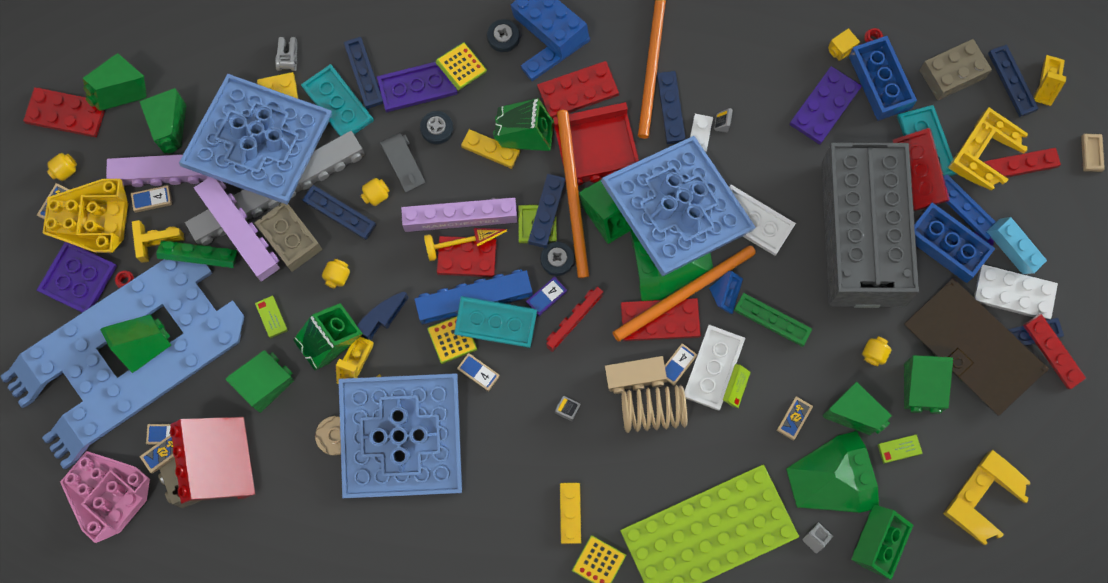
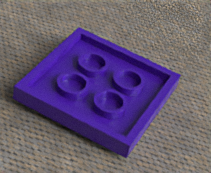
(76, 277)

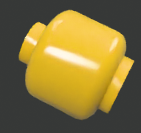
(61, 167)
(375, 191)
(335, 273)
(876, 351)

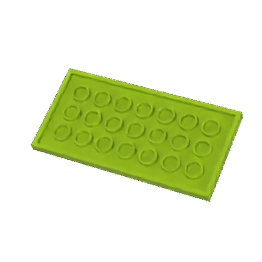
(711, 531)

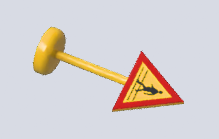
(481, 236)

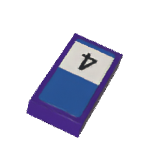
(547, 296)

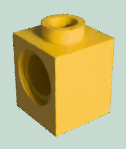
(842, 44)

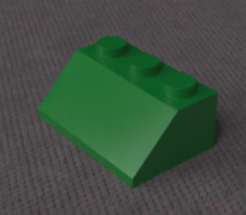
(882, 541)

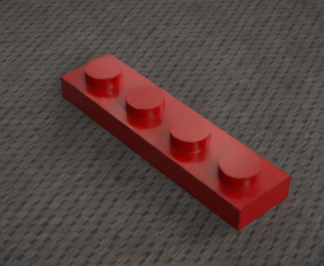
(1026, 163)
(579, 313)
(1054, 351)

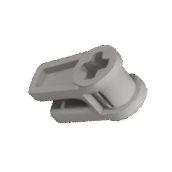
(286, 60)

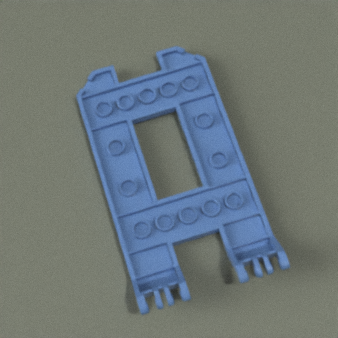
(111, 399)

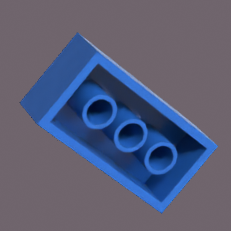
(551, 24)
(882, 78)
(951, 243)

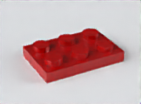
(467, 258)

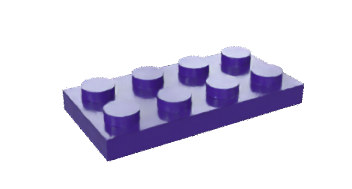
(414, 86)
(825, 105)

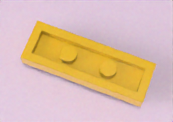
(489, 149)
(570, 513)

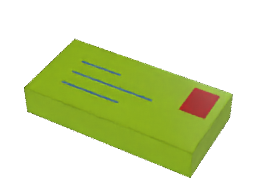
(271, 317)
(736, 386)
(900, 449)

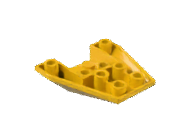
(89, 216)

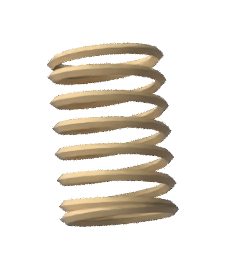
(629, 415)

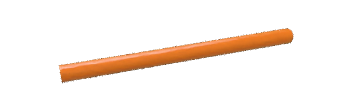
(651, 69)
(573, 194)
(683, 293)

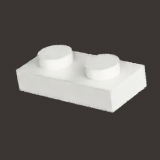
(701, 129)

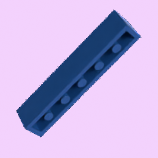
(499, 289)

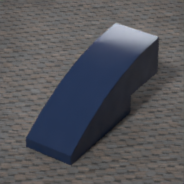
(382, 315)

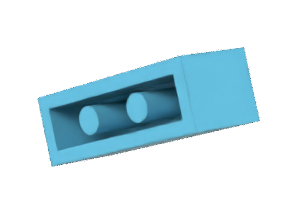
(1016, 245)

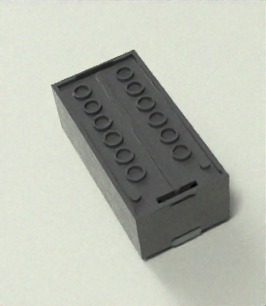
(869, 225)

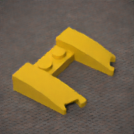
(988, 126)
(962, 507)

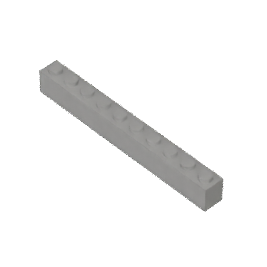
(322, 163)

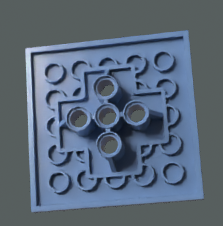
(256, 139)
(678, 205)
(429, 464)

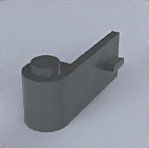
(402, 161)

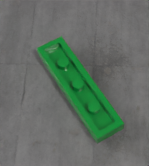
(197, 254)
(773, 319)

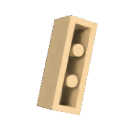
(636, 374)

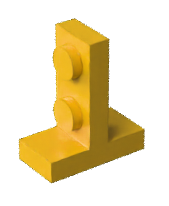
(1051, 80)
(152, 238)
(354, 359)

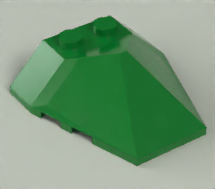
(653, 285)
(835, 477)

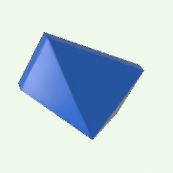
(726, 291)

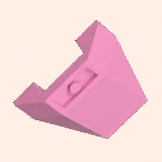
(104, 494)

